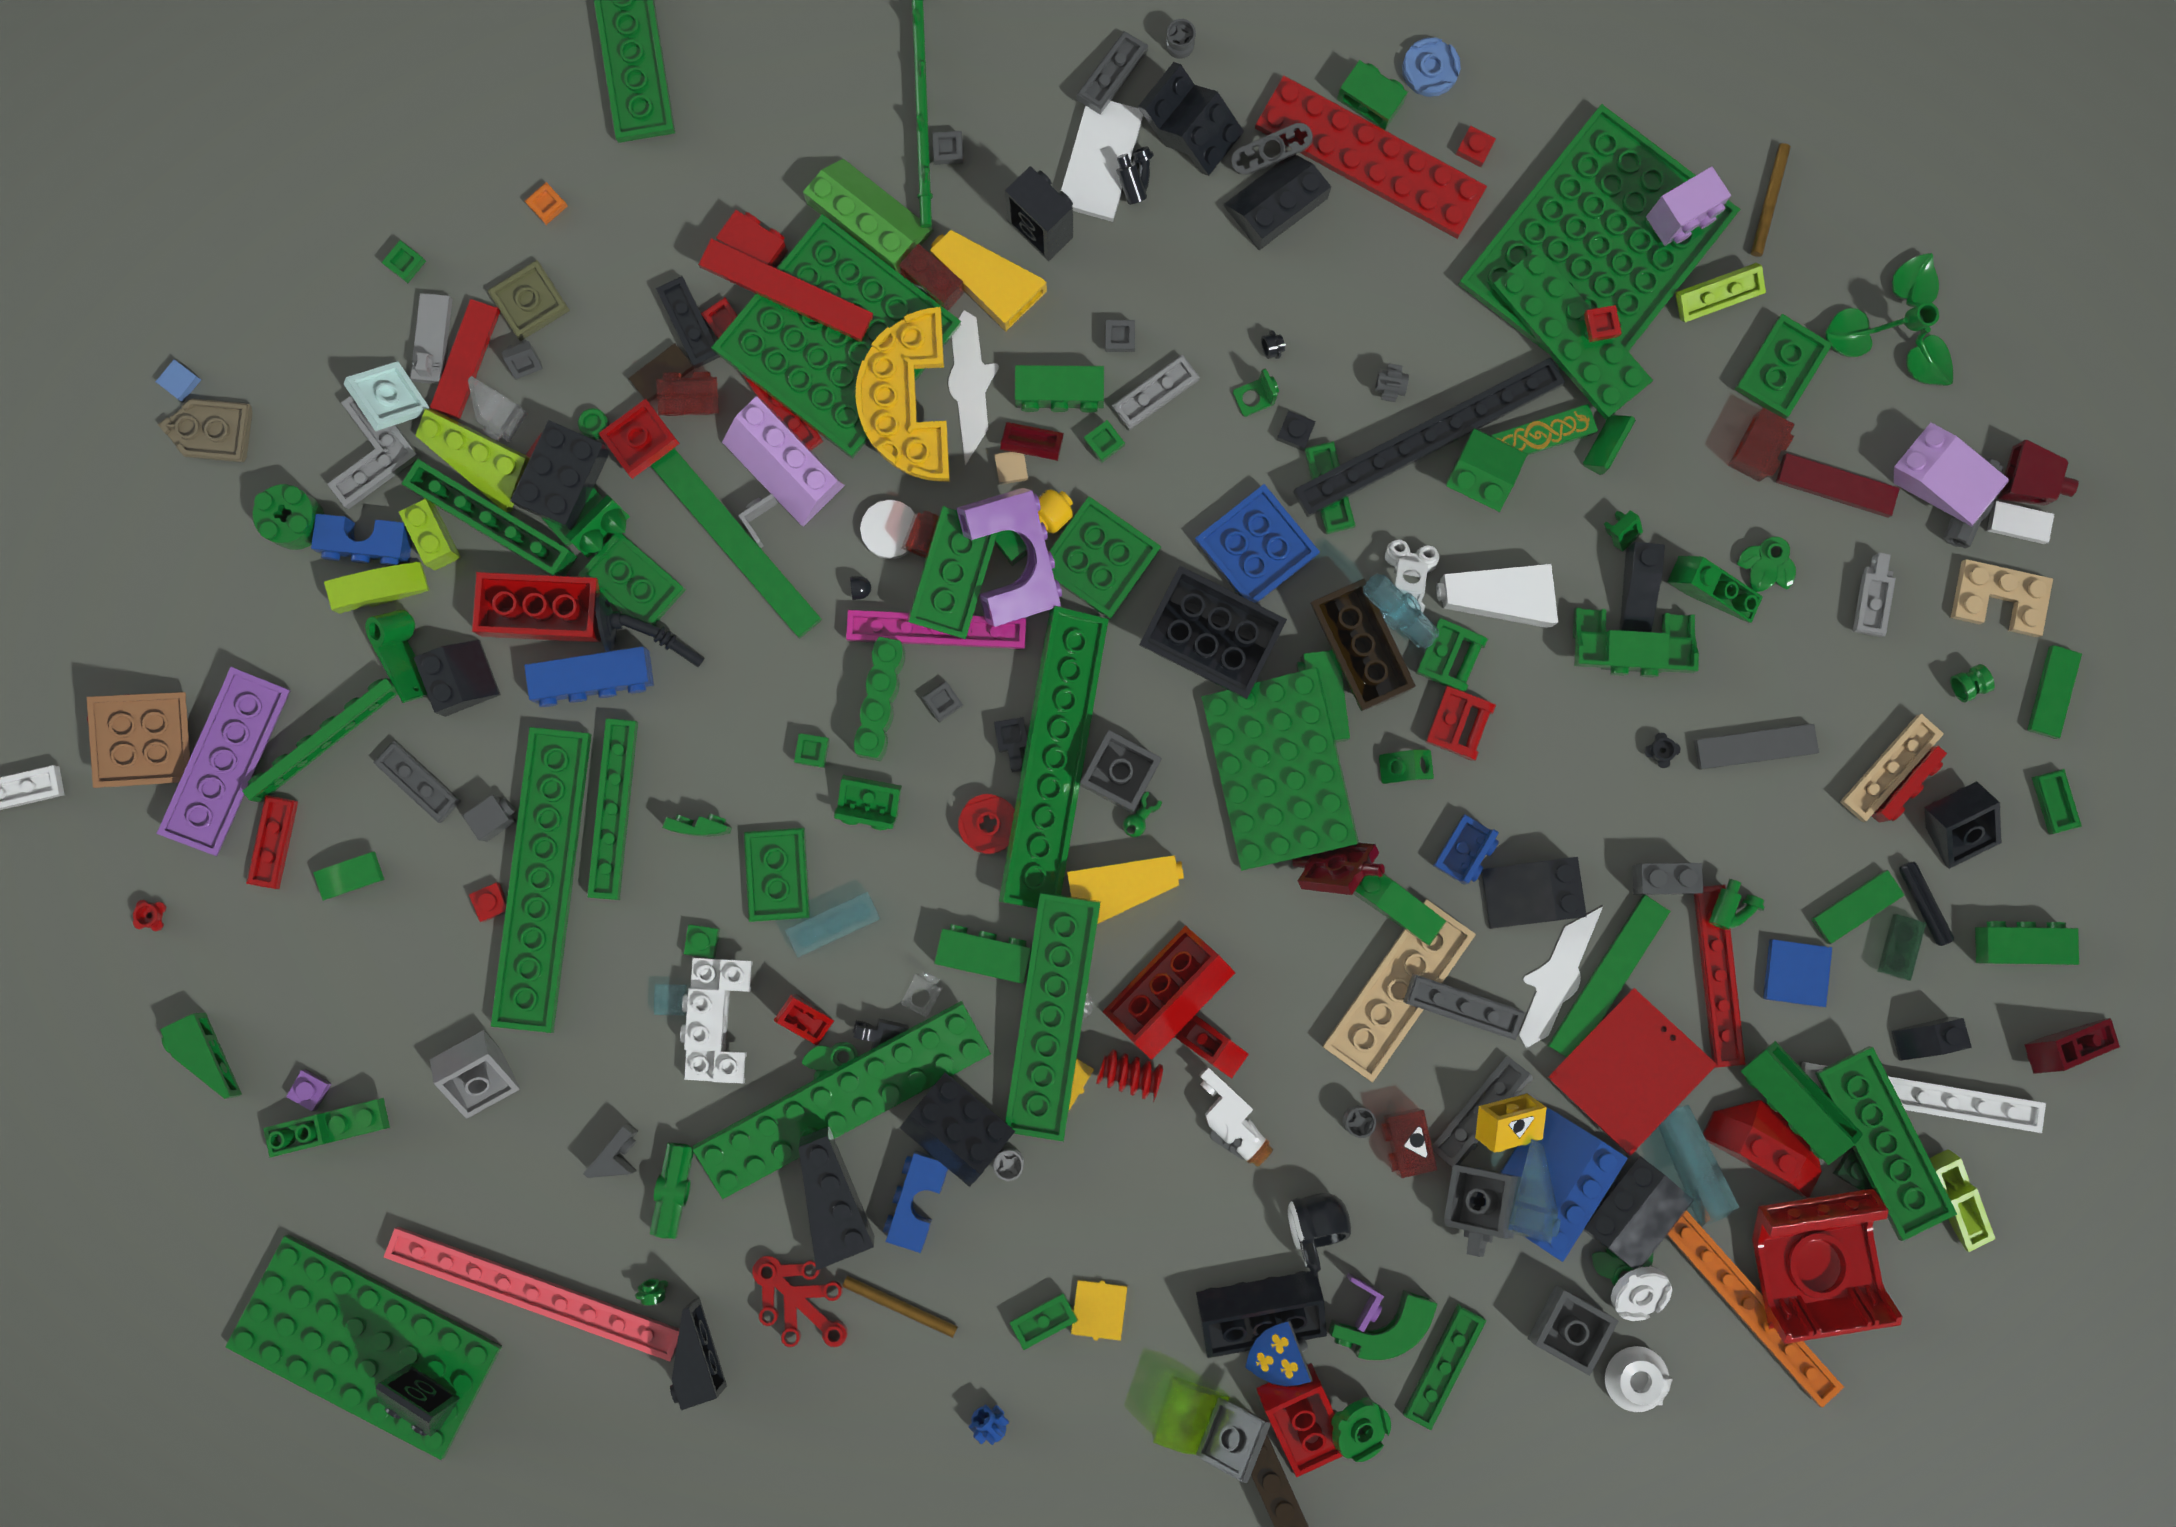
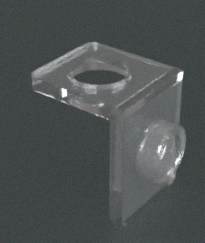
(927, 982)

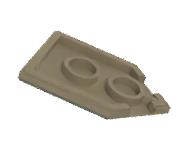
(210, 429)

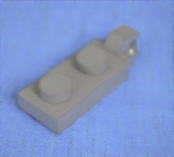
(1875, 597)

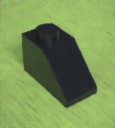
(1931, 1038)

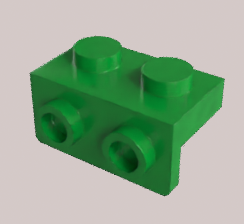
(868, 802)

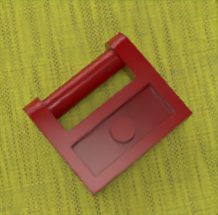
(1451, 719)

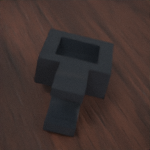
(1012, 737)
(883, 1032)

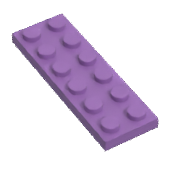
(223, 761)

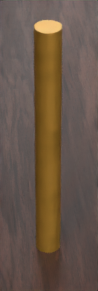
(1770, 200)
(899, 1306)

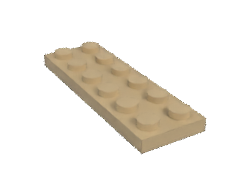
(1378, 1015)

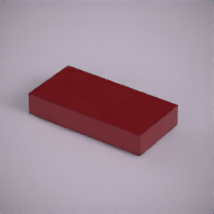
(1032, 441)

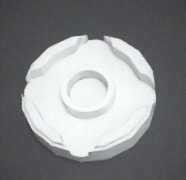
(886, 527)
(1641, 1293)

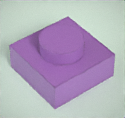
(308, 1090)

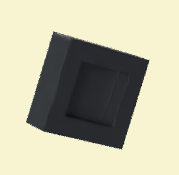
(1296, 430)

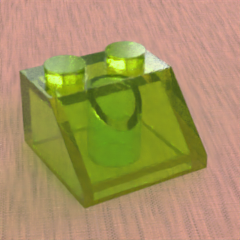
(1184, 1415)

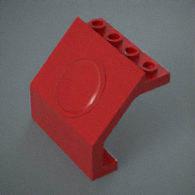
(1822, 1266)

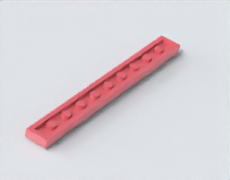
(532, 1293)

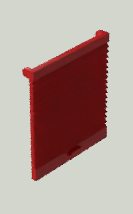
(1632, 1071)

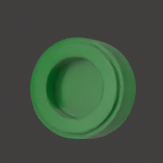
(592, 422)

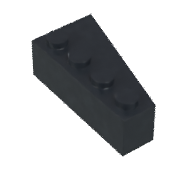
(833, 1206)

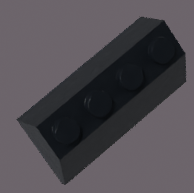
(1241, 1312)

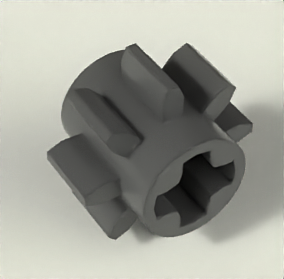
(1392, 382)

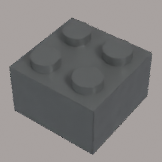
(1120, 771)
(1572, 1330)

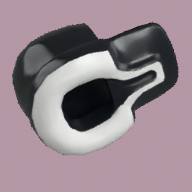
(1317, 1223)

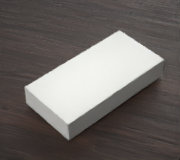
(2020, 522)

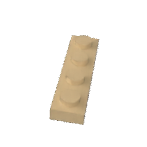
(1891, 767)

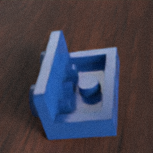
(1466, 850)

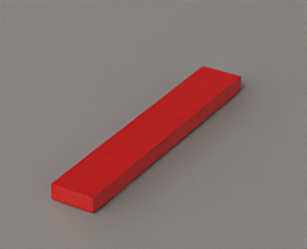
(786, 290)
(719, 318)
(1719, 983)

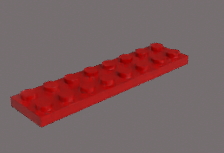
(1373, 157)

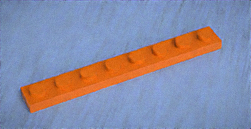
(1749, 1306)

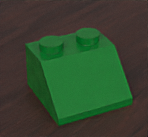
(1486, 470)

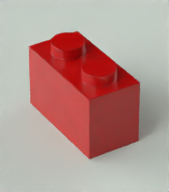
(747, 236)

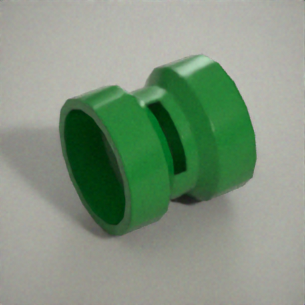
(1970, 684)

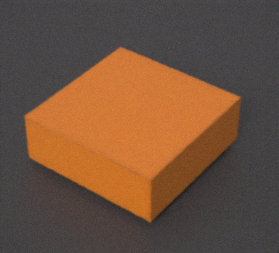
(546, 203)

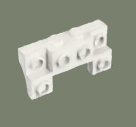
(708, 1019)

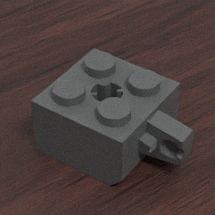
(1467, 1213)

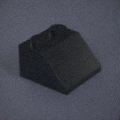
(457, 677)
(1964, 824)

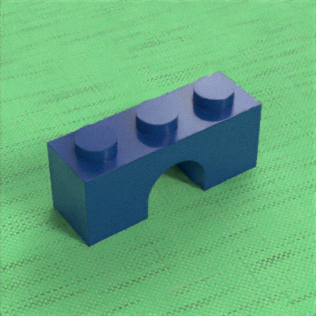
(335, 538)
(907, 1226)

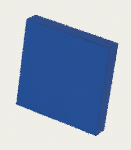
(1797, 973)

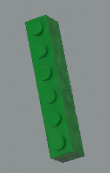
(489, 519)

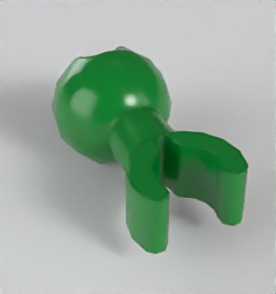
(1137, 820)

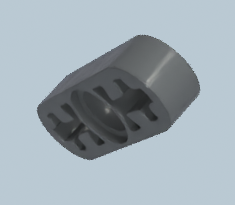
(1254, 164)

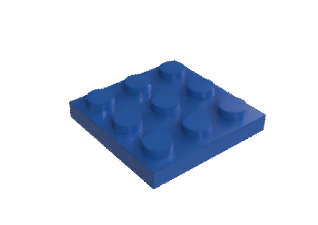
(1257, 545)

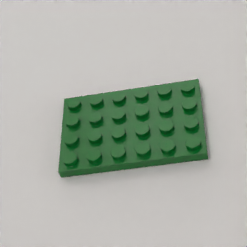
(1280, 770)

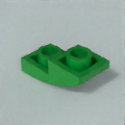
(704, 827)
(348, 875)

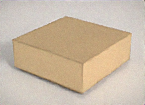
(1011, 467)

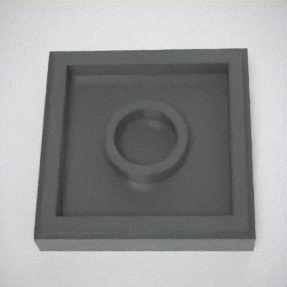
(1233, 1440)

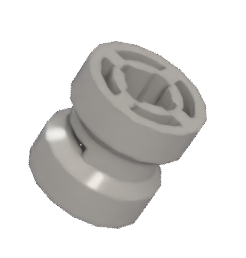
(1008, 1168)

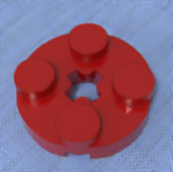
(972, 817)

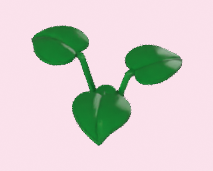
(1918, 284)

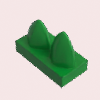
(598, 526)

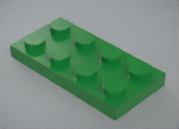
(951, 577)

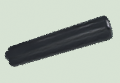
(1926, 903)

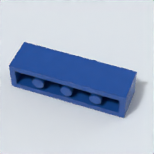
(589, 675)

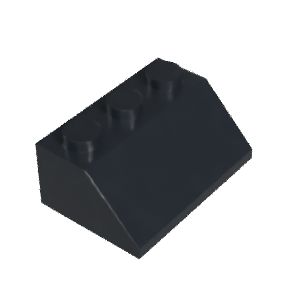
(1278, 199)
(1638, 1214)

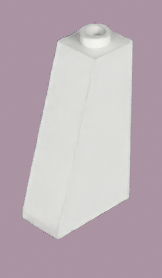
(1506, 594)

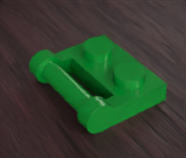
(1441, 655)

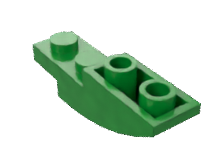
(326, 1127)

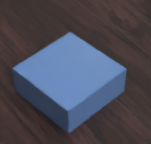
(178, 380)

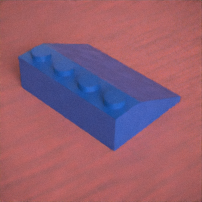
(1579, 1173)

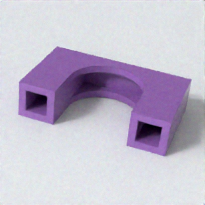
(1036, 587)

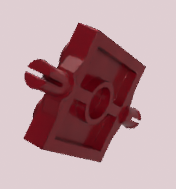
(1339, 869)

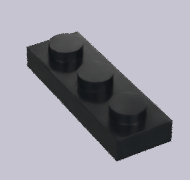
(688, 321)

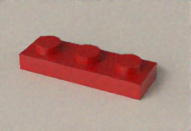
(1911, 786)

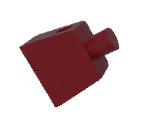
(2036, 475)

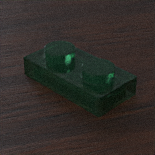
(1901, 947)

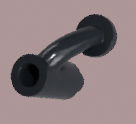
(1132, 181)

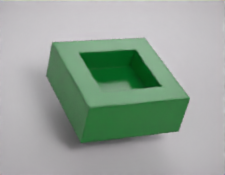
(403, 261)
(1104, 441)
(811, 750)
(701, 941)

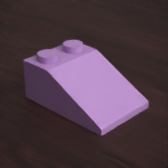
(1949, 475)

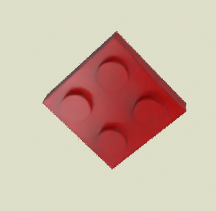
(638, 438)

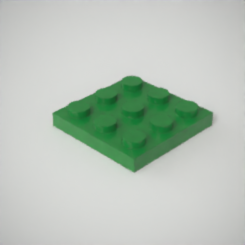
(1101, 557)

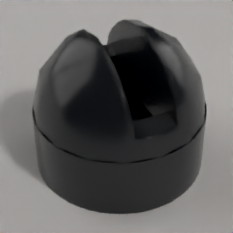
(859, 587)

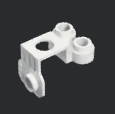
(1412, 565)

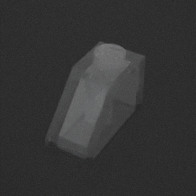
(495, 412)

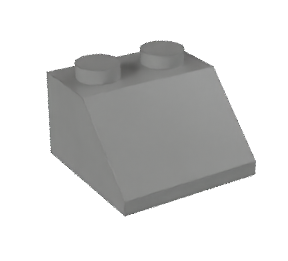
(473, 1074)

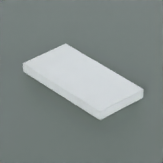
(1091, 172)

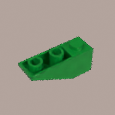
(1714, 587)

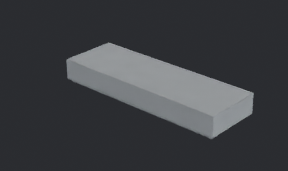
(1155, 392)

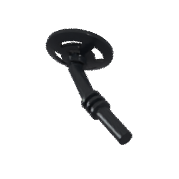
(610, 621)

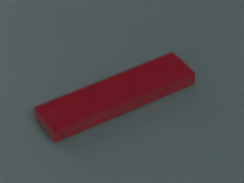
(1837, 485)

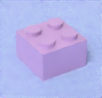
(1689, 206)

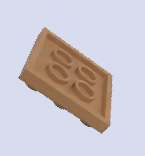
(138, 739)

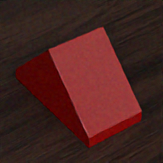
(803, 1019)

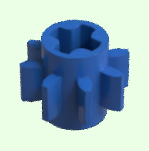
(988, 1424)

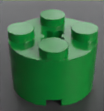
(273, 516)

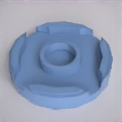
(1431, 67)

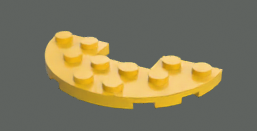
(888, 396)

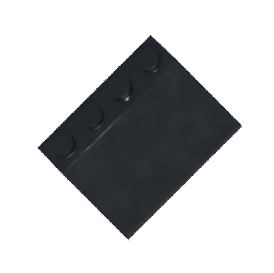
(1213, 632)

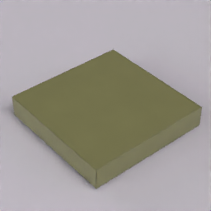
(528, 300)

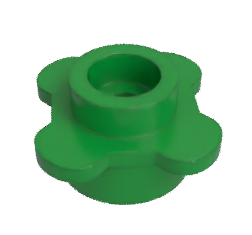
(652, 1291)

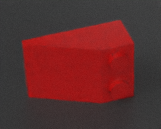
(1301, 1422)

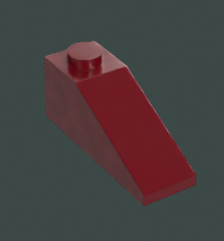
(2071, 1047)

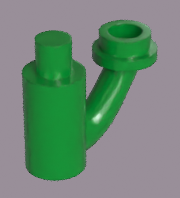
(1727, 903)

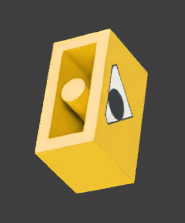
(1510, 1122)

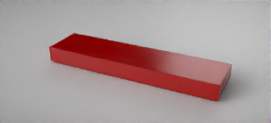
(465, 358)

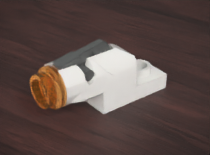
(1229, 1122)

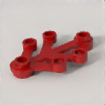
(795, 1298)

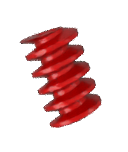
(1130, 1074)

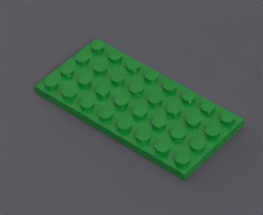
(349, 1332)

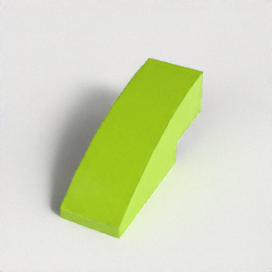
(376, 586)
(1971, 1219)

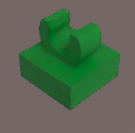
(1625, 530)

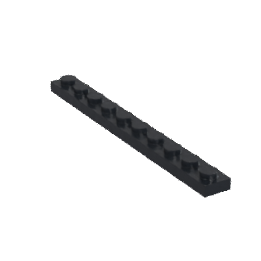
(1428, 437)

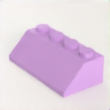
(781, 461)

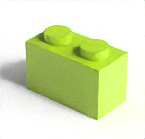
(429, 534)

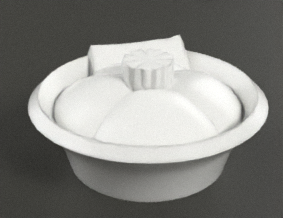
(1637, 1379)

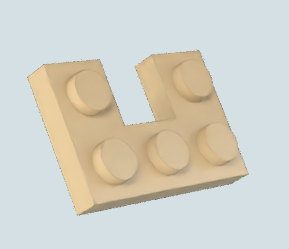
(2027, 591)

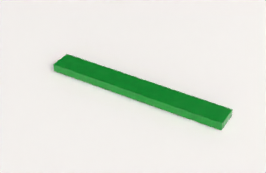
(736, 543)

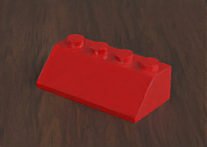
(536, 607)
(1169, 992)

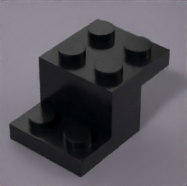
(1191, 118)

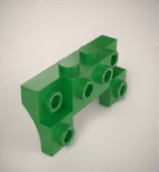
(1632, 650)

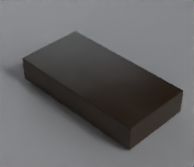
(668, 361)

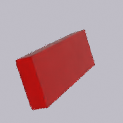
(272, 842)

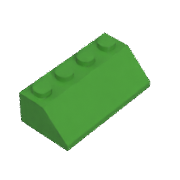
(866, 212)

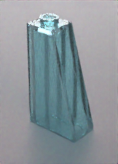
(1697, 1167)

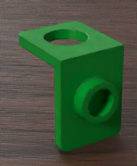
(1266, 389)
(1405, 766)

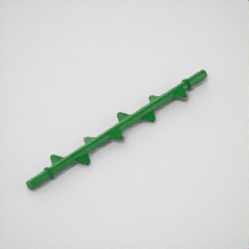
(921, 114)

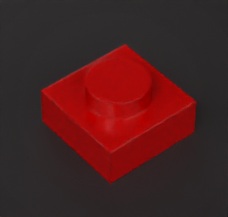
(1475, 146)
(1602, 323)
(489, 902)

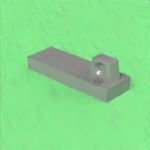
(431, 338)

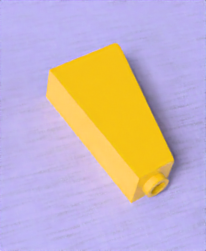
(990, 280)
(1125, 884)

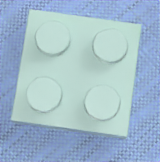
(386, 395)

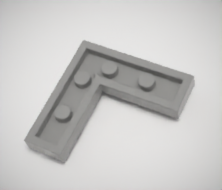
(388, 458)

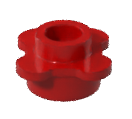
(141, 911)

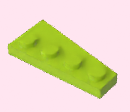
(478, 458)

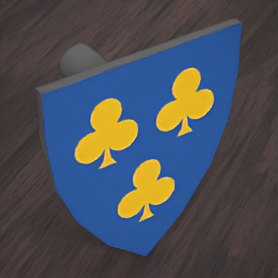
(1279, 1357)

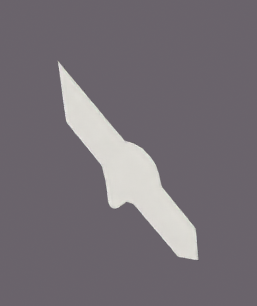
(969, 383)
(1557, 979)

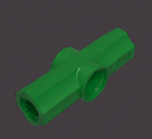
(672, 1190)

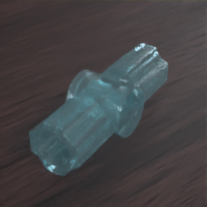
(1401, 611)

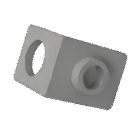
(755, 509)

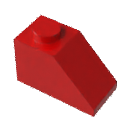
(1212, 1046)

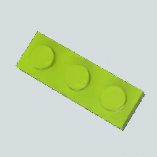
(1720, 292)

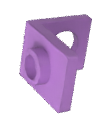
(1372, 1308)

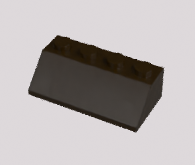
(1363, 646)

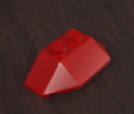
(1766, 1143)

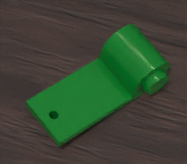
(390, 638)

